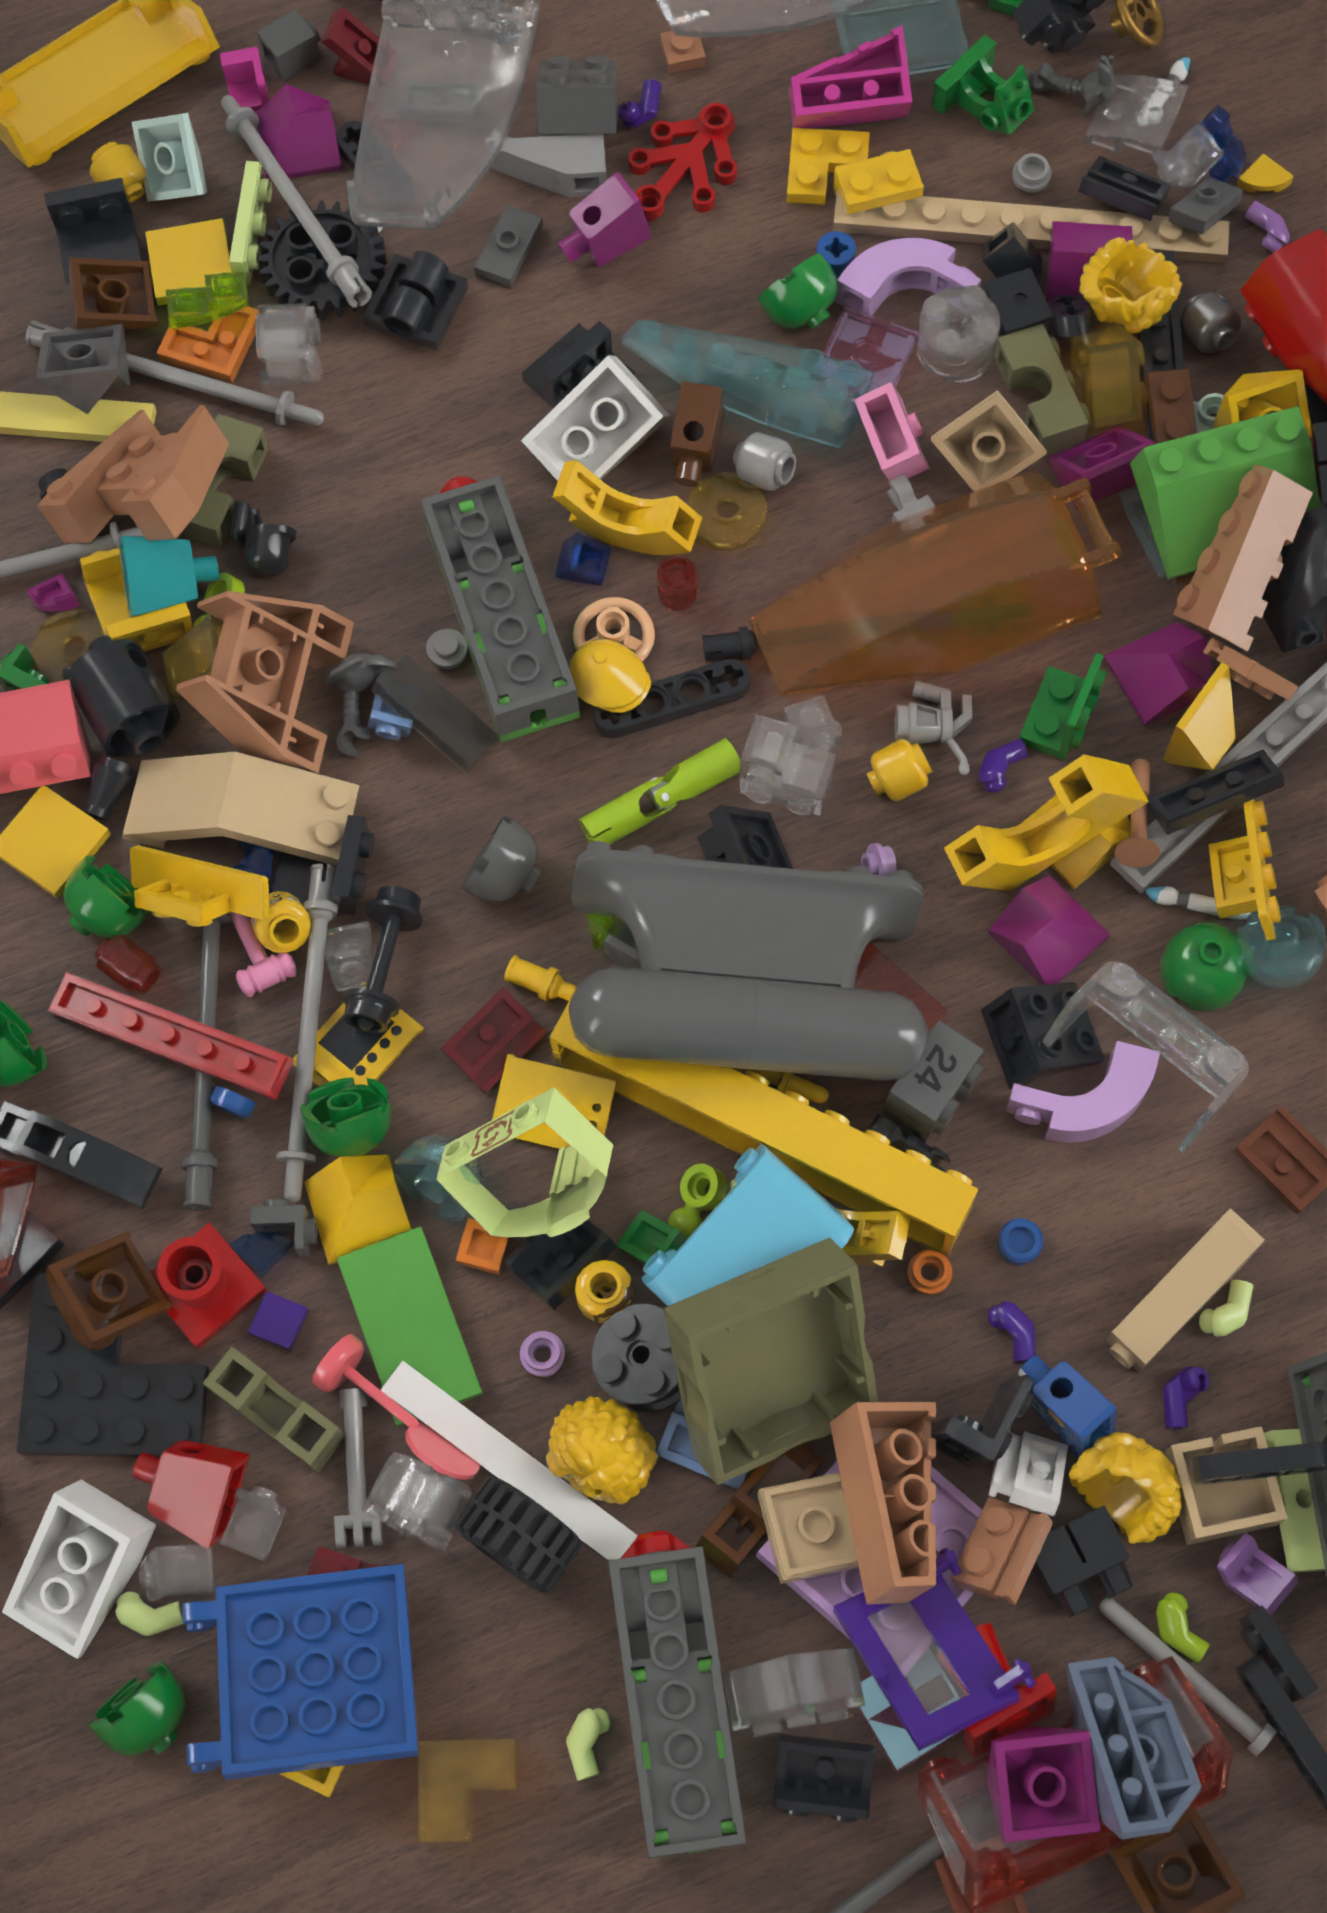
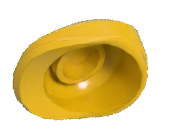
(609, 676)

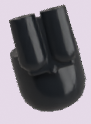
(264, 544)

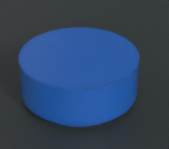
(232, 1102)
(1020, 1241)

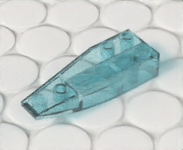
(760, 380)

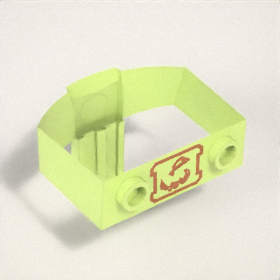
(576, 1178)

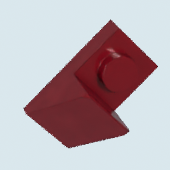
(352, 44)

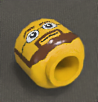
(599, 1277)

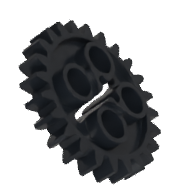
(286, 261)

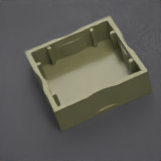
(770, 1358)

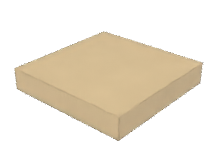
(808, 1527)

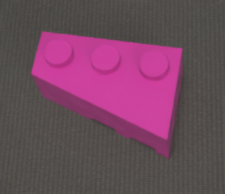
(854, 88)

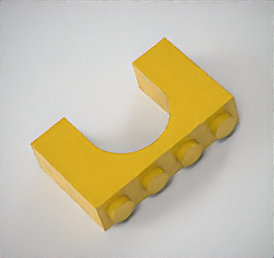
(1092, 799)

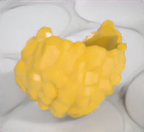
(1129, 284)
(601, 1450)
(1132, 1483)

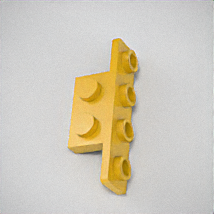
(1242, 874)
(194, 888)

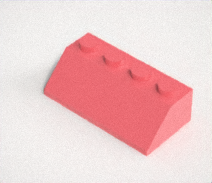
(41, 737)

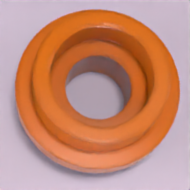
(934, 1259)

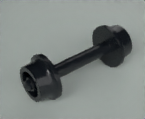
(369, 1007)

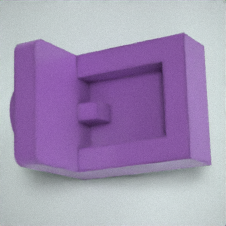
(1255, 1574)

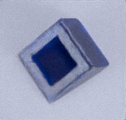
(583, 560)

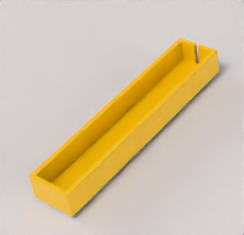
(818, 1146)

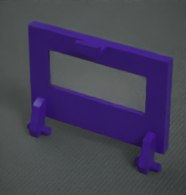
(931, 1659)

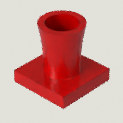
(220, 1295)
(1032, 1706)

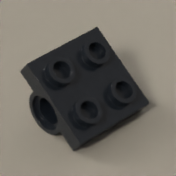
(416, 299)

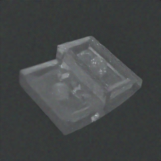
(1137, 114)

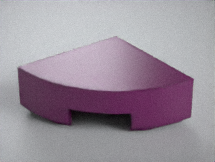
(53, 595)

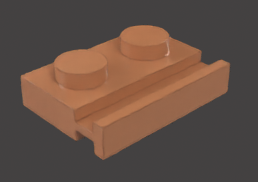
(1250, 673)
(1002, 1550)

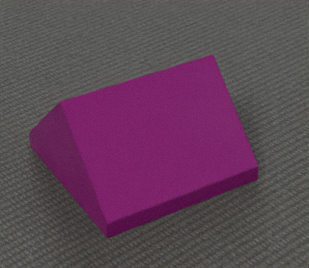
(1072, 248)
(1102, 460)

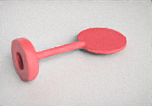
(423, 1441)

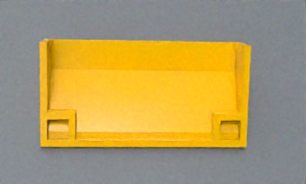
(98, 72)

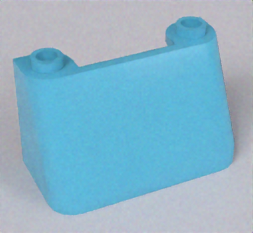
(756, 1223)

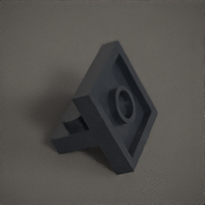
(569, 362)
(743, 838)

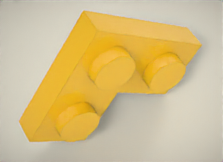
(817, 153)

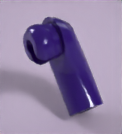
(646, 109)
(996, 763)
(1018, 1325)
(1179, 1392)

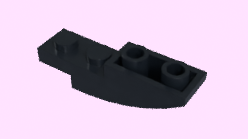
(77, 1155)

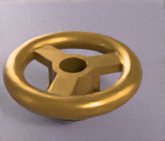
(1128, 19)

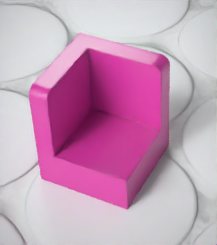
(245, 77)

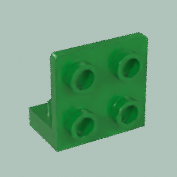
(1062, 710)

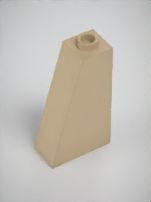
(1184, 1291)

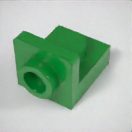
(17, 670)
(647, 1236)

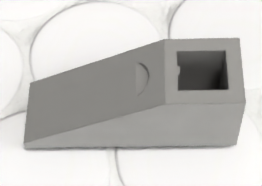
(559, 163)

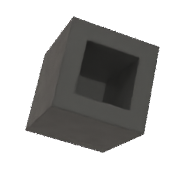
(289, 44)

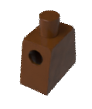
(696, 431)

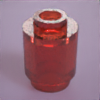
(127, 964)

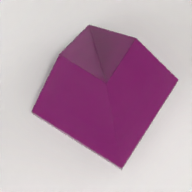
(300, 133)
(1162, 671)
(1047, 931)
(1043, 1783)

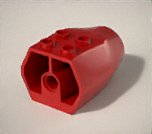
(1291, 307)

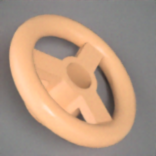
(613, 617)

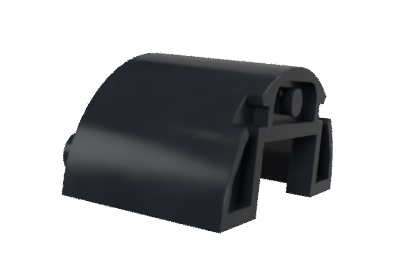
(1299, 595)

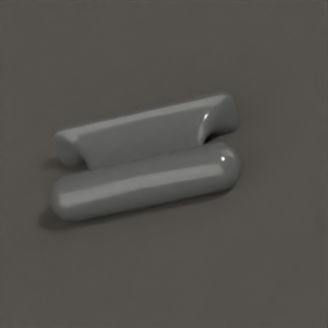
(747, 966)

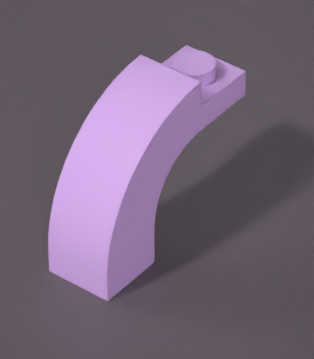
(900, 266)
(1095, 1112)

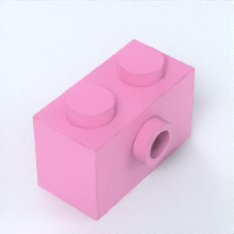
(892, 432)

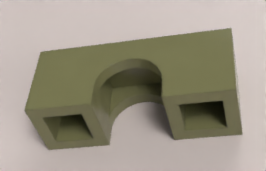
(1033, 361)
(242, 459)
(274, 1409)

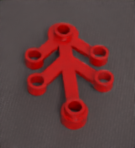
(686, 157)

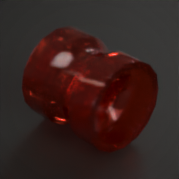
(676, 573)

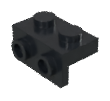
(553, 1263)
(824, 1777)

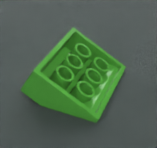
(1198, 476)

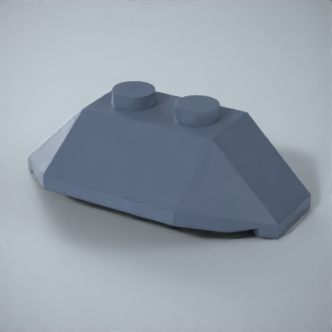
(1137, 1748)

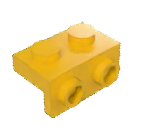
(878, 181)

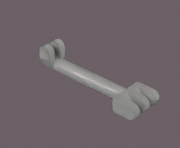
(352, 1402)

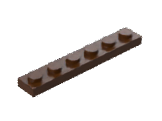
(1171, 418)

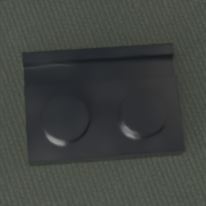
(1124, 188)

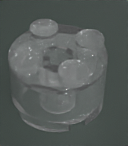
(958, 333)
(287, 344)
(417, 1500)

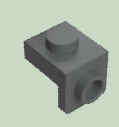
(281, 1217)

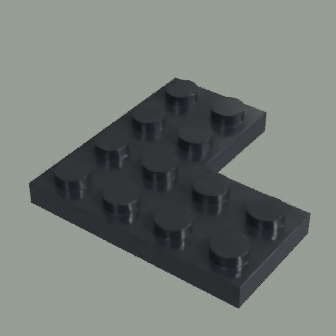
(92, 1403)

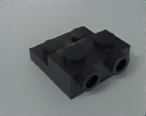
(1055, 22)

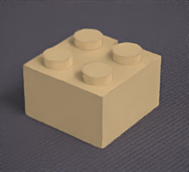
(1225, 1507)

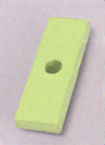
(250, 220)
(1300, 1530)

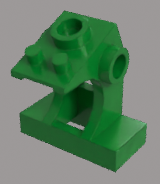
(973, 78)

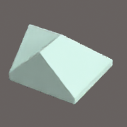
(170, 157)

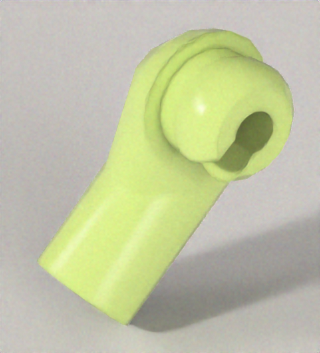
(1230, 1315)
(145, 1619)
(581, 1739)

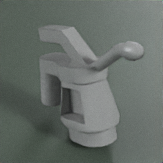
(930, 724)

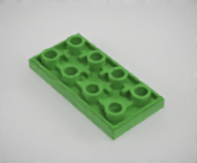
(408, 1314)

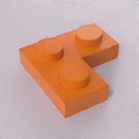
(211, 352)

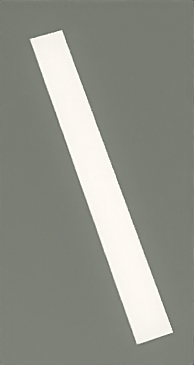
(507, 1461)

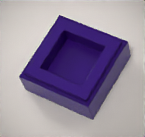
(278, 1321)

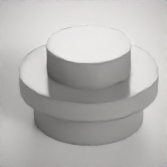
(1032, 173)
(446, 648)

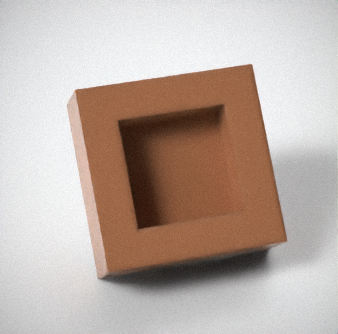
(682, 52)

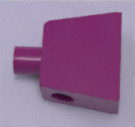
(606, 223)

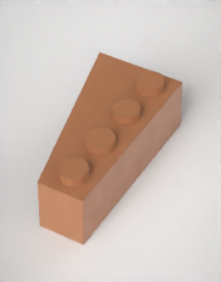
(1244, 557)
(888, 1495)

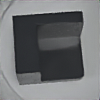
(1010, 253)

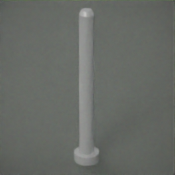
(1208, 1693)

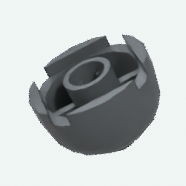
(504, 864)

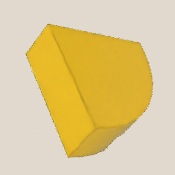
(1264, 176)

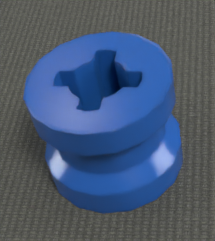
(834, 243)

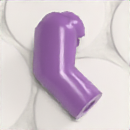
(1270, 222)

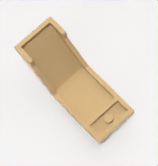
(242, 801)

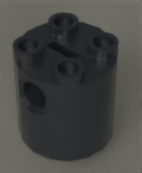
(122, 697)

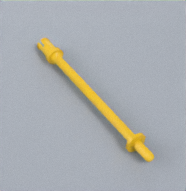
(550, 985)

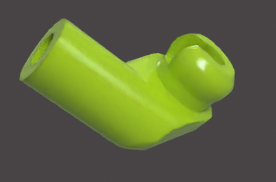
(1174, 1627)

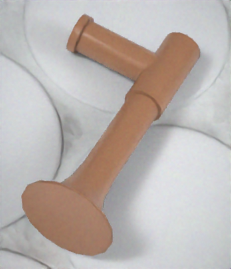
(1138, 849)

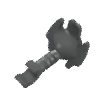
(1095, 89)
(353, 676)

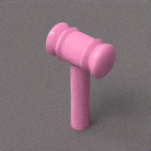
(265, 970)

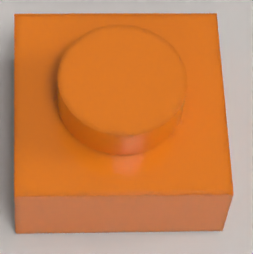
(480, 1249)

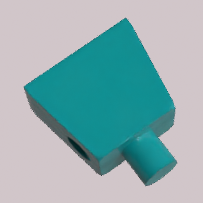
(162, 573)

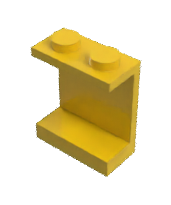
(106, 589)

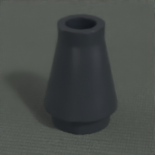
(106, 786)

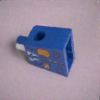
(1082, 1412)

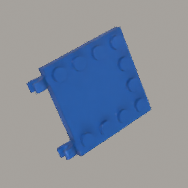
(309, 1673)

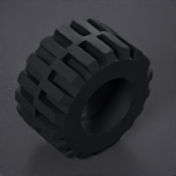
(519, 1534)

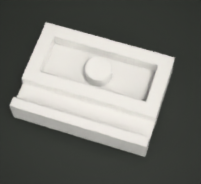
(1031, 1472)

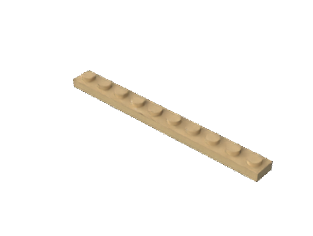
(981, 220)

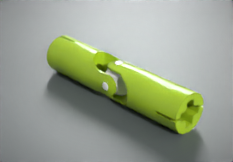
(682, 782)

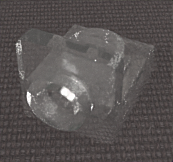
(1188, 158)
(814, 724)
(349, 955)
(254, 1522)
(177, 1571)

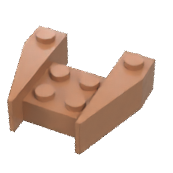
(138, 475)
(262, 673)

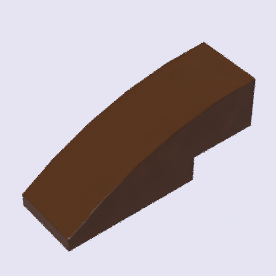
(741, 1523)

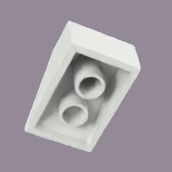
(597, 422)
(77, 1566)

